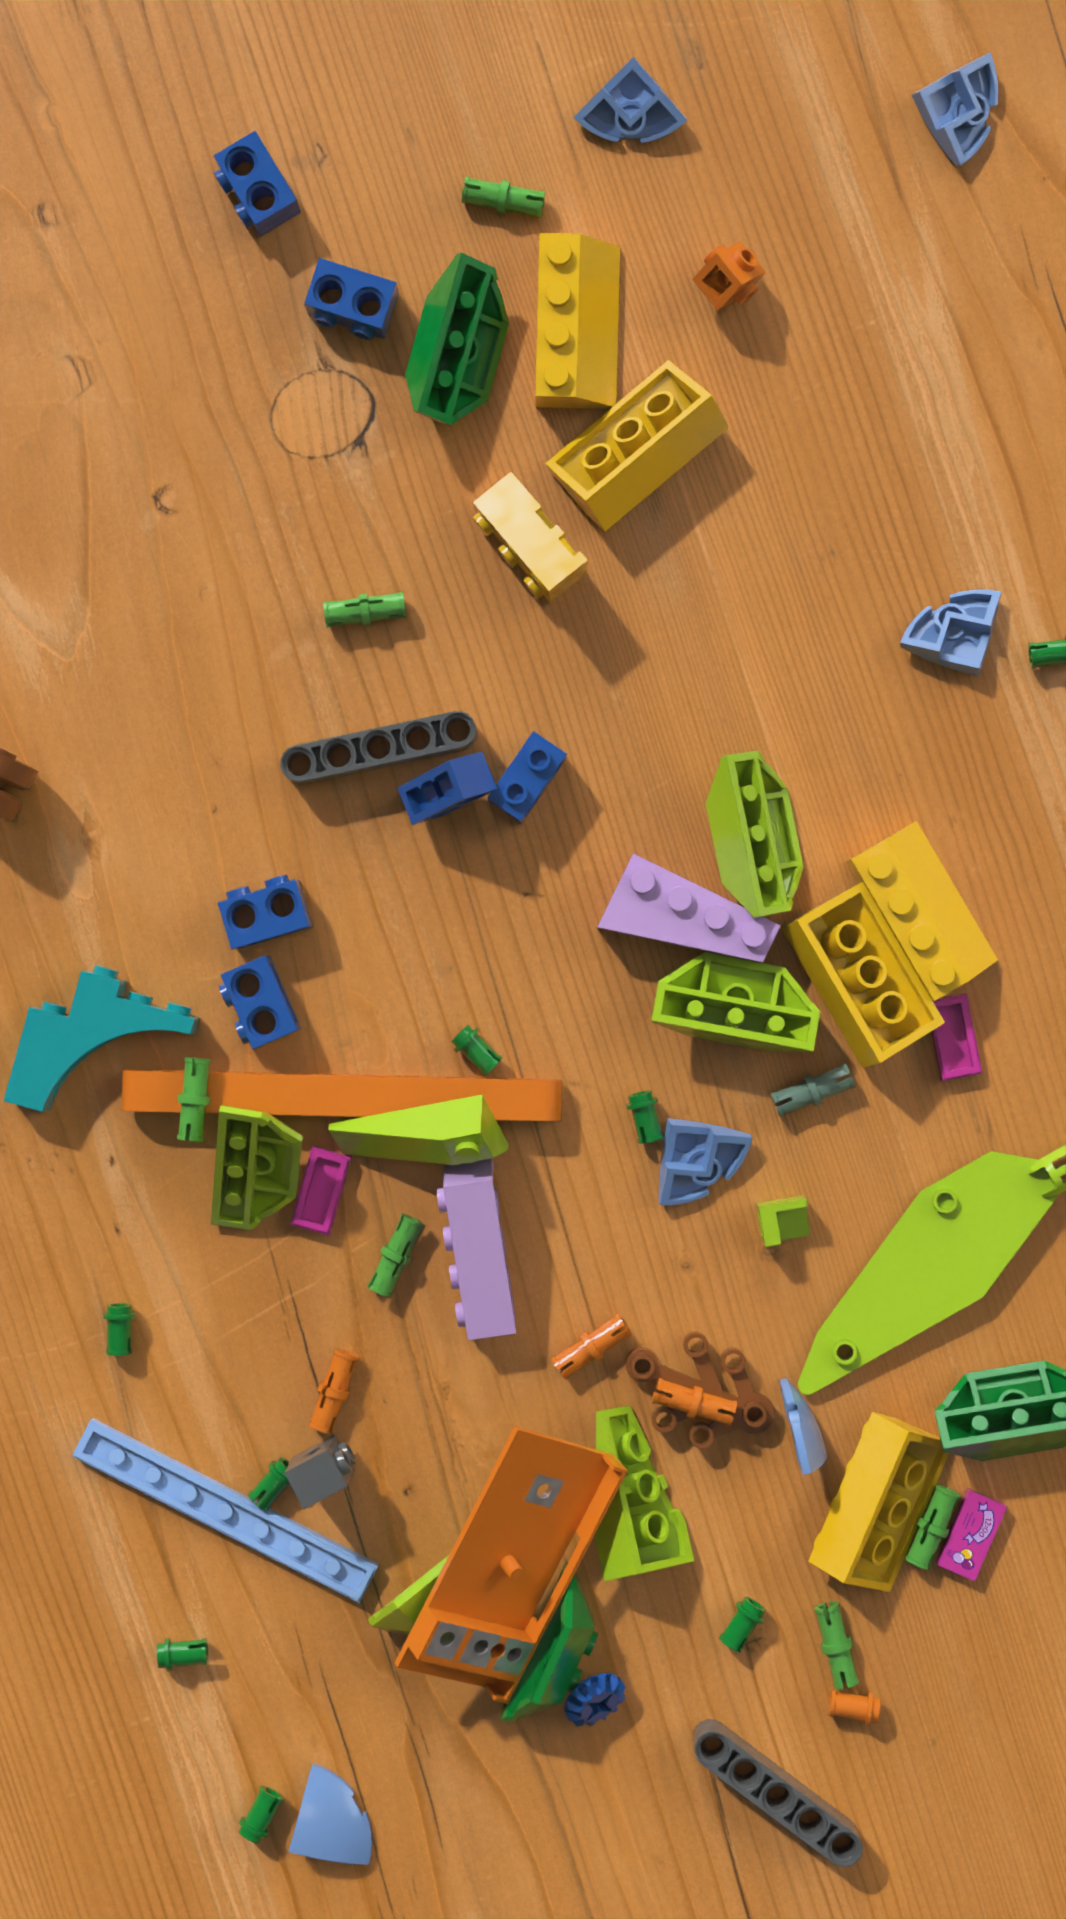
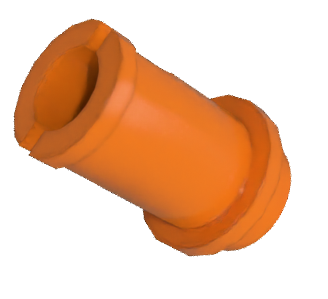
(854, 1706)

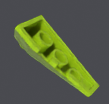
(432, 1133)
(640, 1525)

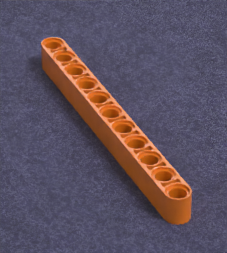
(343, 1093)

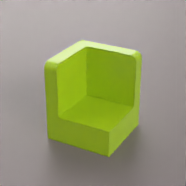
(783, 1219)

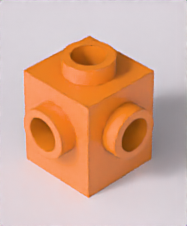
(729, 275)

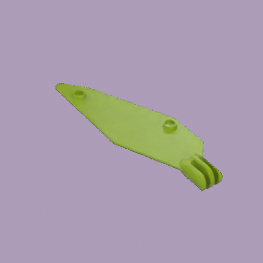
(936, 1259)

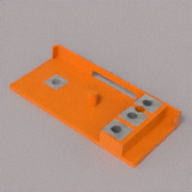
(483, 1603)

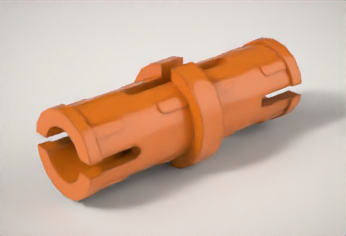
(591, 1346)
(333, 1391)
(694, 1402)

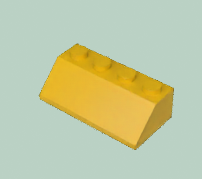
(577, 322)
(638, 444)
(923, 910)
(863, 975)
(879, 1503)

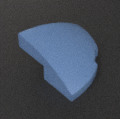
(959, 106)
(631, 108)
(956, 631)
(696, 1158)
(805, 1430)
(331, 1821)

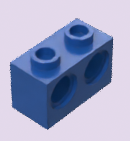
(262, 181)
(356, 289)
(527, 777)
(447, 788)
(267, 922)
(270, 997)

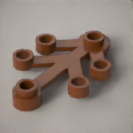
(710, 1385)

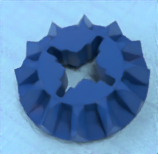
(603, 1693)

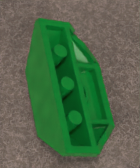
(457, 342)
(1005, 1412)
(557, 1656)

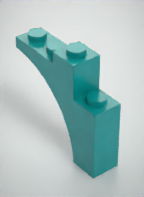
(58, 1042)

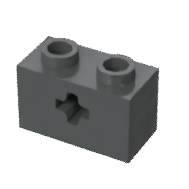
(320, 1471)

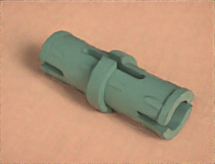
(812, 1090)

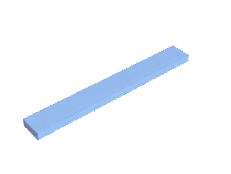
(225, 1510)

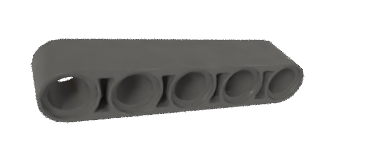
(359, 744)
(786, 1809)

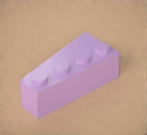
(679, 912)
(478, 1250)

